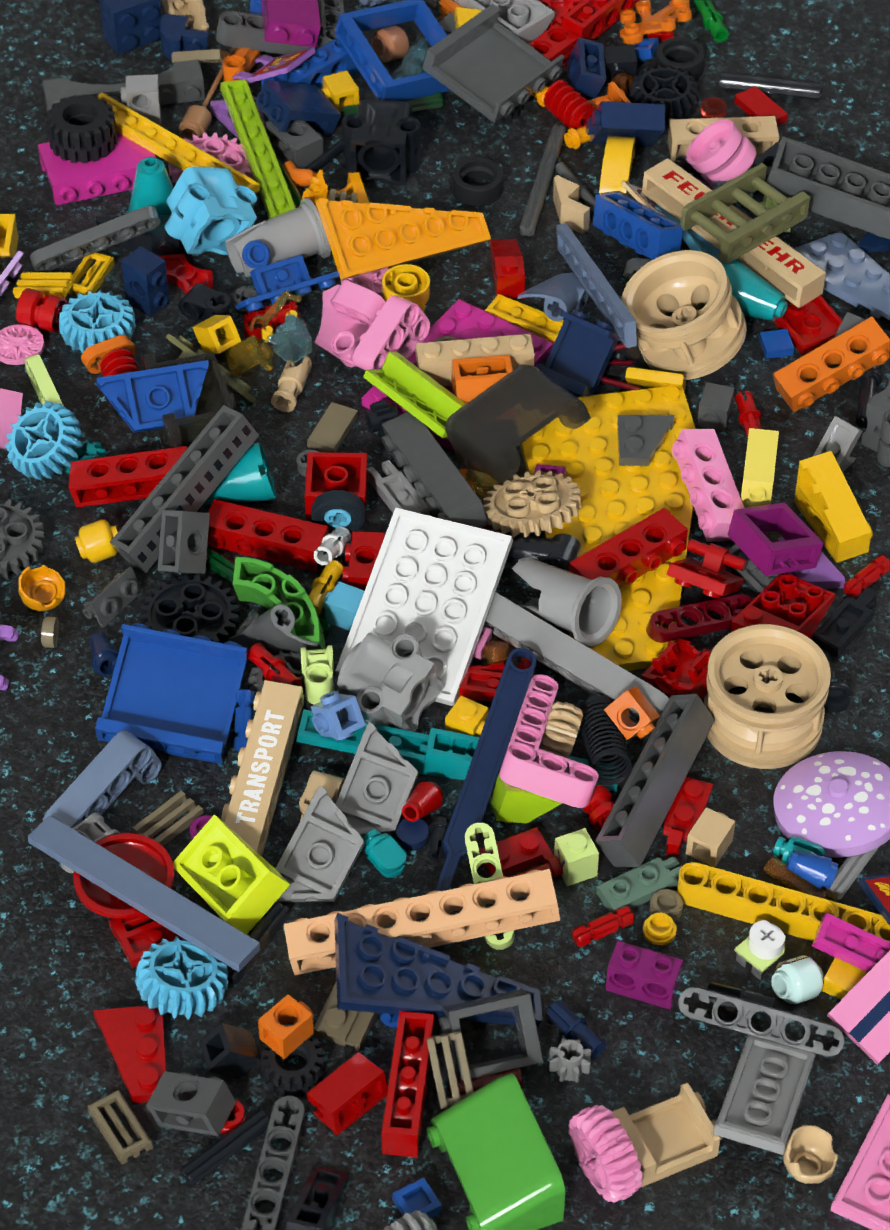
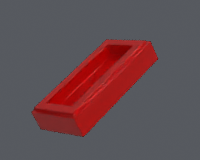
(758, 104)

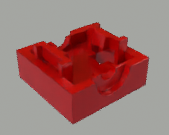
(687, 677)

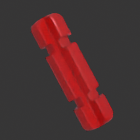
(867, 576)
(602, 926)

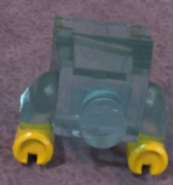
(290, 339)

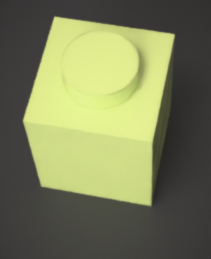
(577, 856)

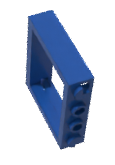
(350, 34)

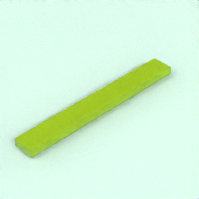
(257, 147)

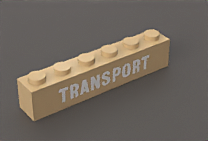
(263, 762)

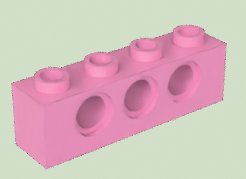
(707, 481)

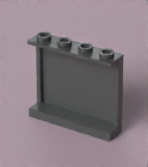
(490, 65)

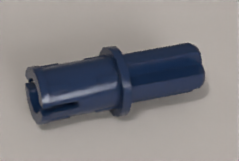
(575, 1028)

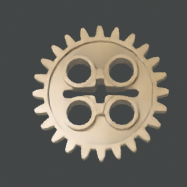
(532, 503)

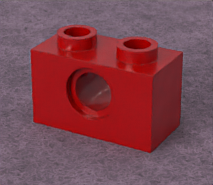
(361, 557)

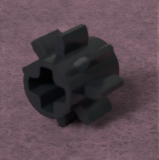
(379, 414)

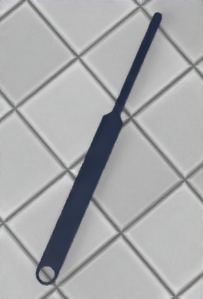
(486, 762)

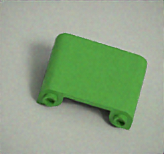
(501, 1159)

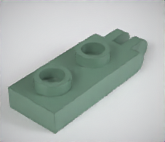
(639, 884)

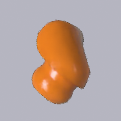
(300, 177)

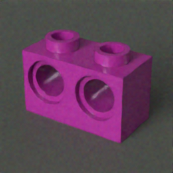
(644, 975)

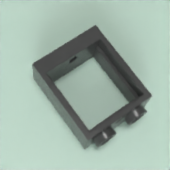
(525, 1025)

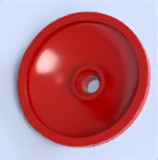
(136, 850)

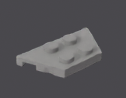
(376, 785)
(319, 853)

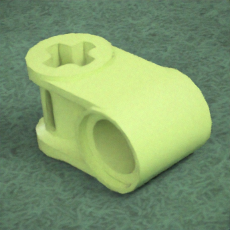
(317, 672)

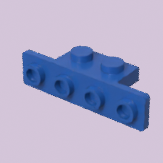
(283, 276)

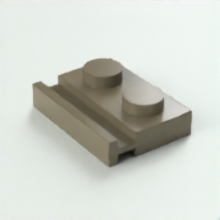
(343, 1026)

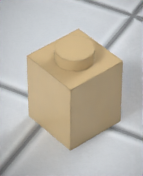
(710, 837)

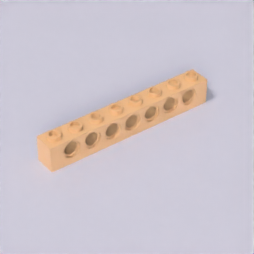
(440, 926)

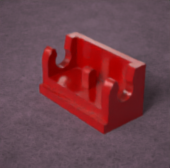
(348, 1093)

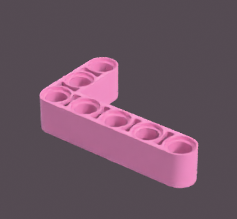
(538, 769)

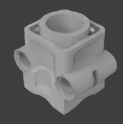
(390, 681)

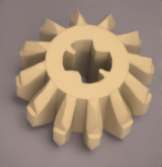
(561, 729)

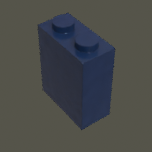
(634, 120)

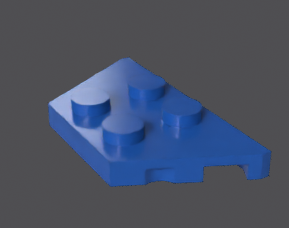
(150, 393)

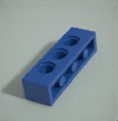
(325, 61)
(636, 225)

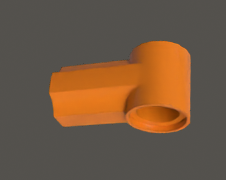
(241, 60)

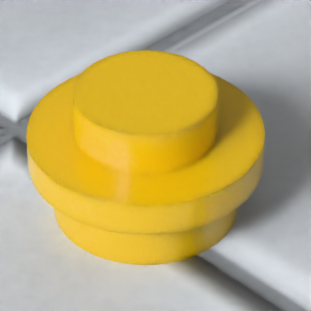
(659, 929)

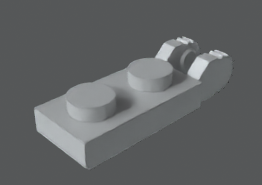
(396, 489)

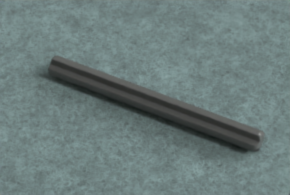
(542, 181)

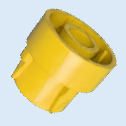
(408, 283)

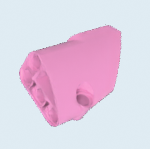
(365, 327)

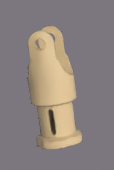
(291, 384)

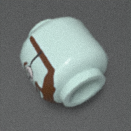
(797, 979)

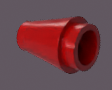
(423, 800)

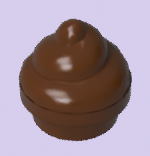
(623, 81)

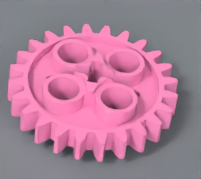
(222, 149)

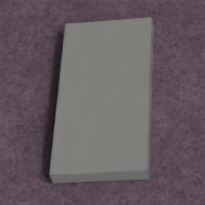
(765, 1094)

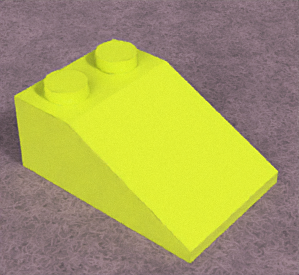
(230, 875)

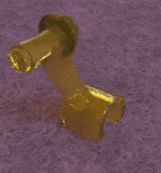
(274, 309)

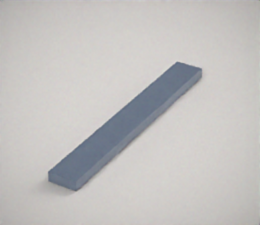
(596, 285)
(144, 893)

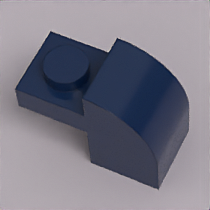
(177, 37)

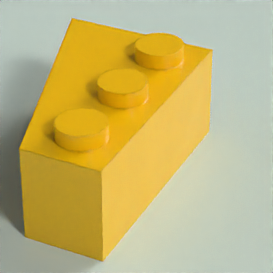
(831, 507)

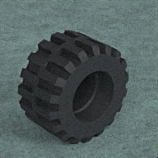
(81, 128)

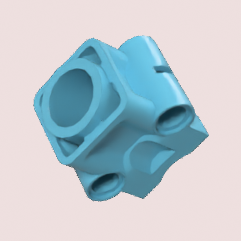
(209, 209)

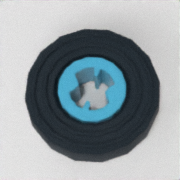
(338, 501)

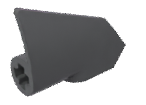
(272, 631)

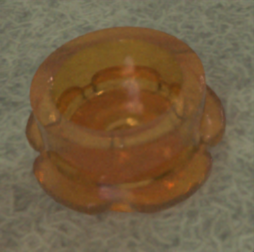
(496, 652)

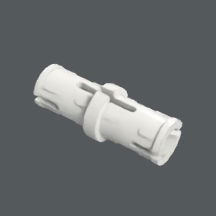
(332, 545)

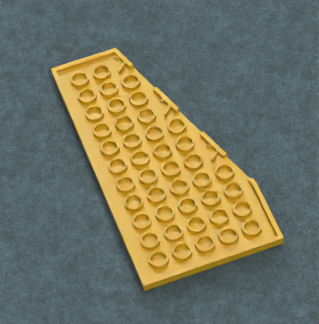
(619, 498)

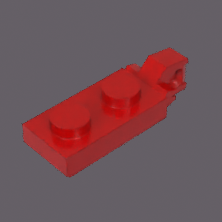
(685, 812)

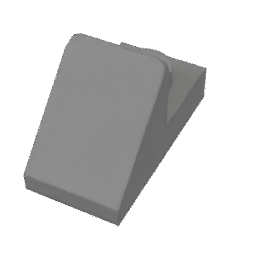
(841, 440)

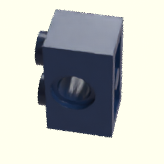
(587, 68)
(145, 281)

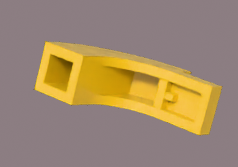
(617, 163)

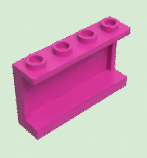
(92, 179)

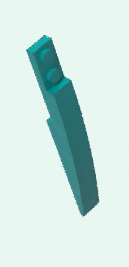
(436, 754)

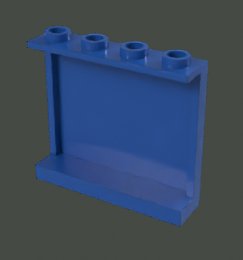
(174, 692)

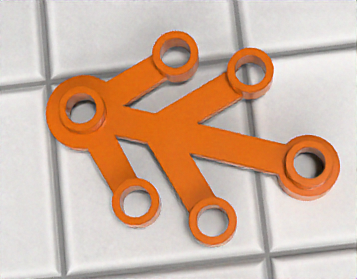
(660, 21)

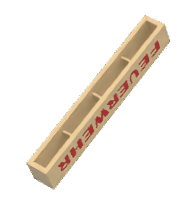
(773, 260)

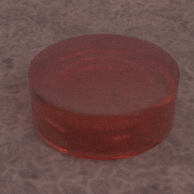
(713, 108)

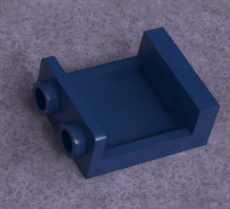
(297, 101)
(580, 353)

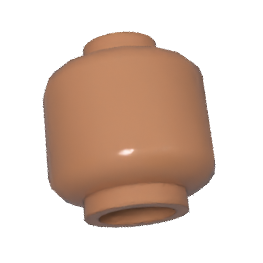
(390, 43)

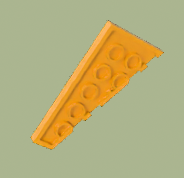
(389, 235)

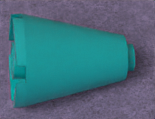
(151, 186)
(754, 294)
(247, 480)

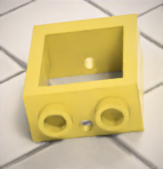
(759, 467)

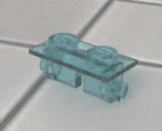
(412, 61)

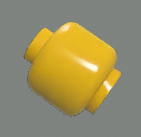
(95, 541)

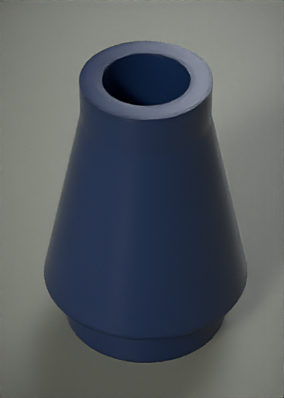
(103, 654)

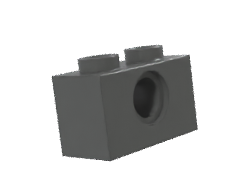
(297, 144)
(183, 541)
(191, 1103)

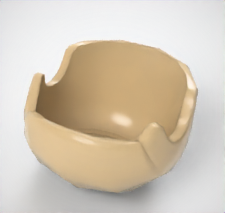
(810, 1155)

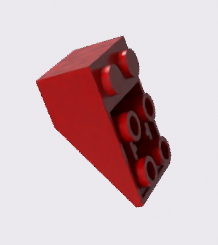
(787, 603)

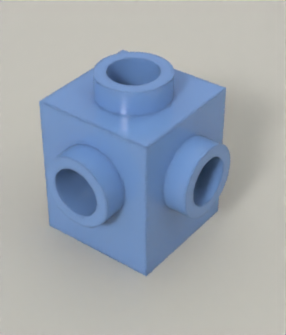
(337, 715)

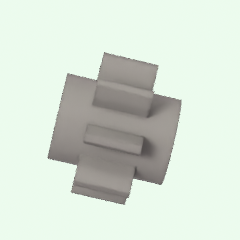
(570, 1060)

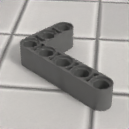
(246, 29)

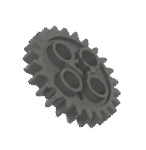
(20, 537)

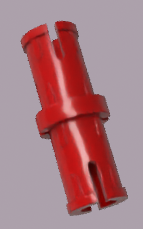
(263, 658)

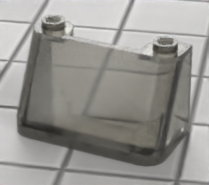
(505, 416)

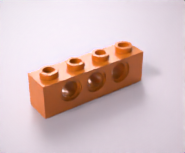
(839, 351)

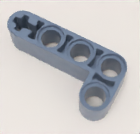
(106, 778)

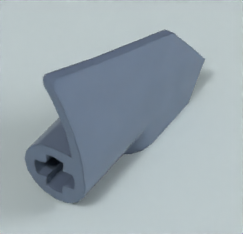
(561, 294)

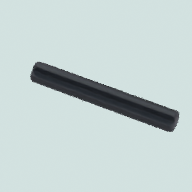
(771, 85)

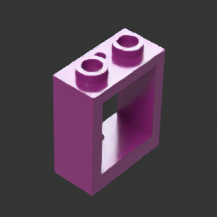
(801, 543)

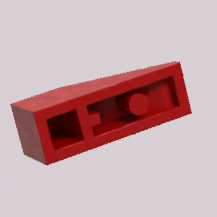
(507, 268)

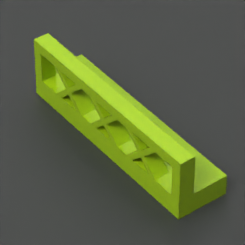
(415, 392)

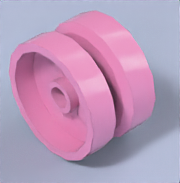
(720, 152)

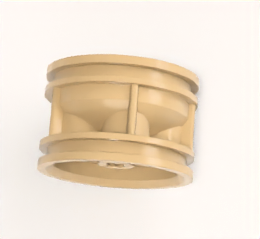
(691, 339)
(769, 665)

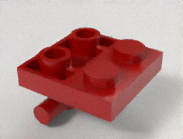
(709, 573)

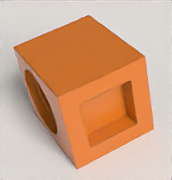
(619, 714)
(286, 1038)

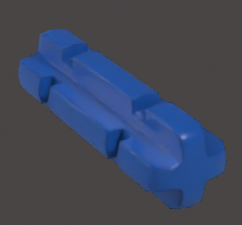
(243, 713)

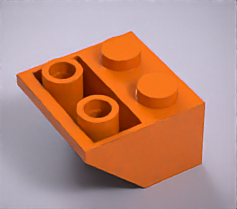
(477, 374)

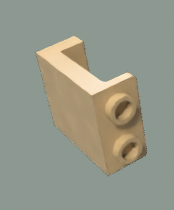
(671, 1135)

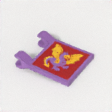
(275, 66)

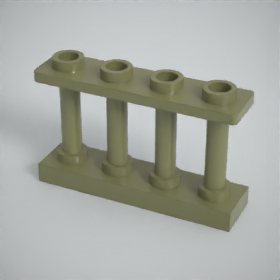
(748, 233)

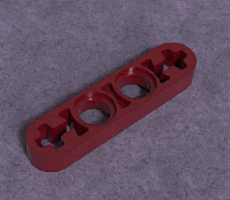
(699, 613)

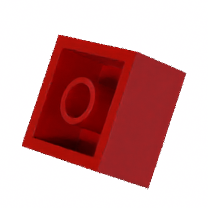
(335, 472)

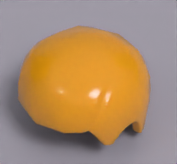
(41, 588)

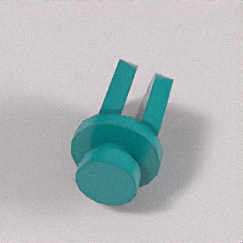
(798, 845)
(385, 853)

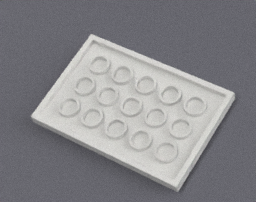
(433, 585)

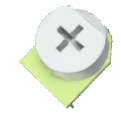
(762, 947)

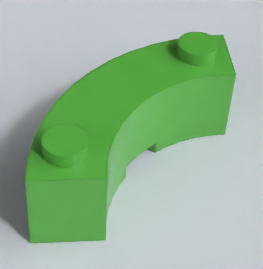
(267, 586)

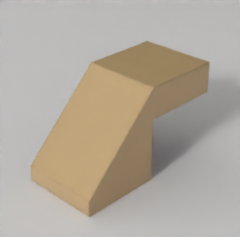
(568, 206)

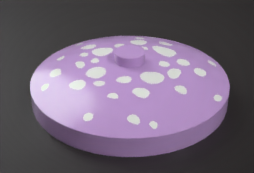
(836, 802)

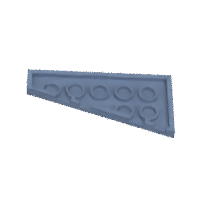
(850, 273)

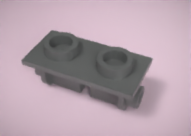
(113, 598)

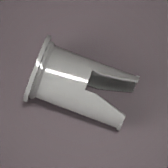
(285, 235)
(572, 601)

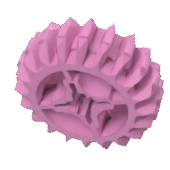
(605, 1153)

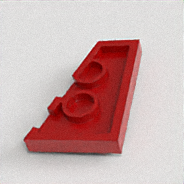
(136, 1045)

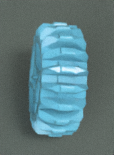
(95, 319)
(44, 440)
(180, 978)

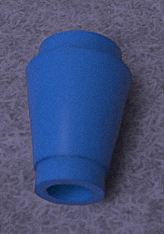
(813, 868)

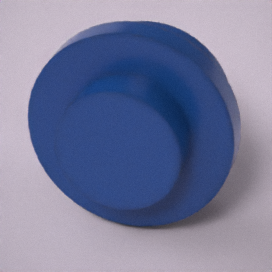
(255, 254)

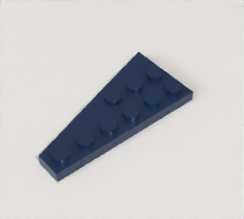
(401, 975)

